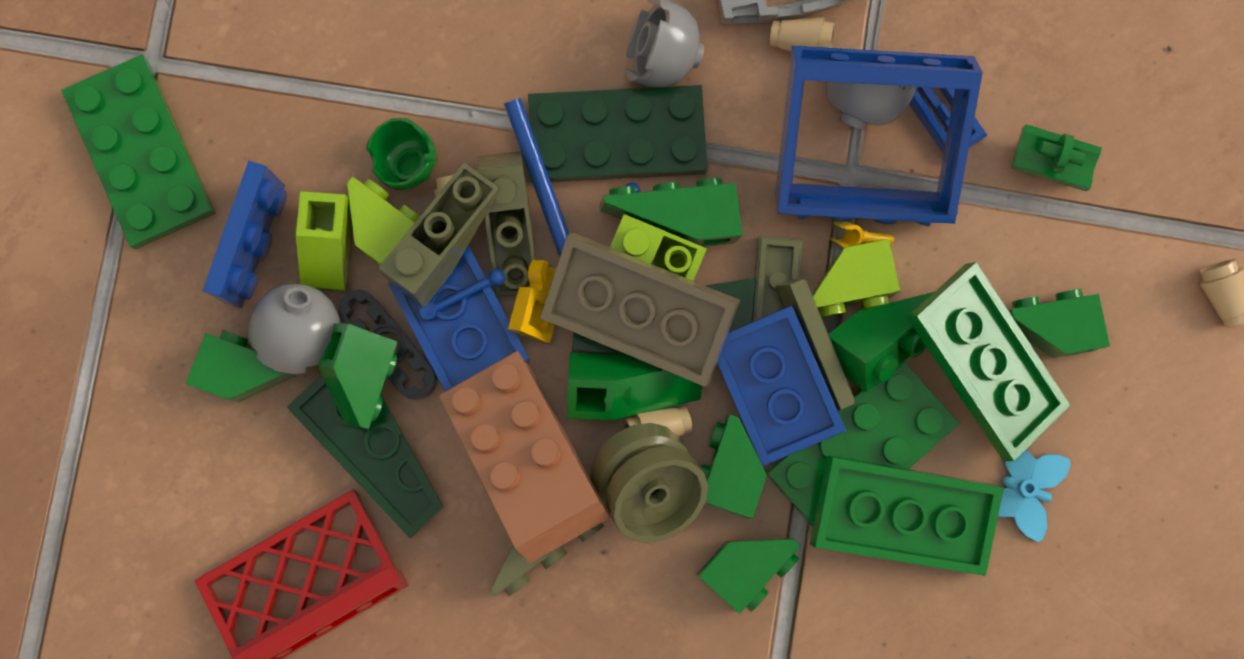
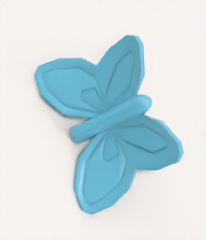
(1025, 487)

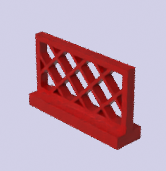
(322, 616)

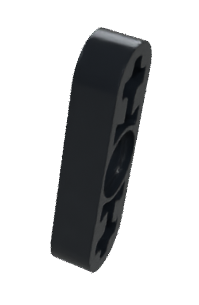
(417, 363)

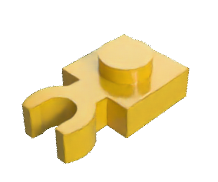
(530, 303)

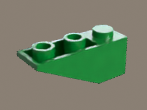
(697, 214)
(877, 341)
(622, 387)

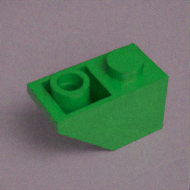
(1064, 326)
(230, 369)
(356, 371)
(735, 470)
(744, 568)

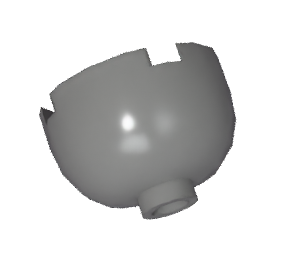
(664, 45)
(869, 102)
(292, 327)

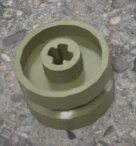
(649, 482)

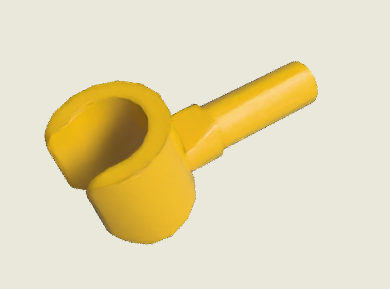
(855, 235)

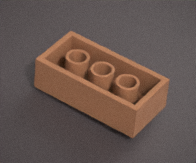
(523, 457)

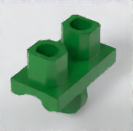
(1056, 157)

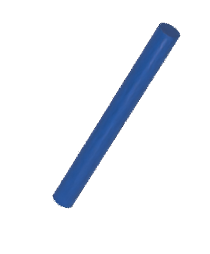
(537, 173)

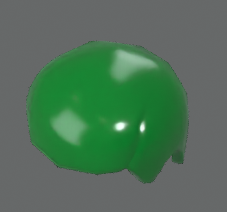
(401, 154)

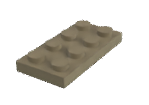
(639, 309)

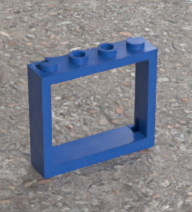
(880, 68)

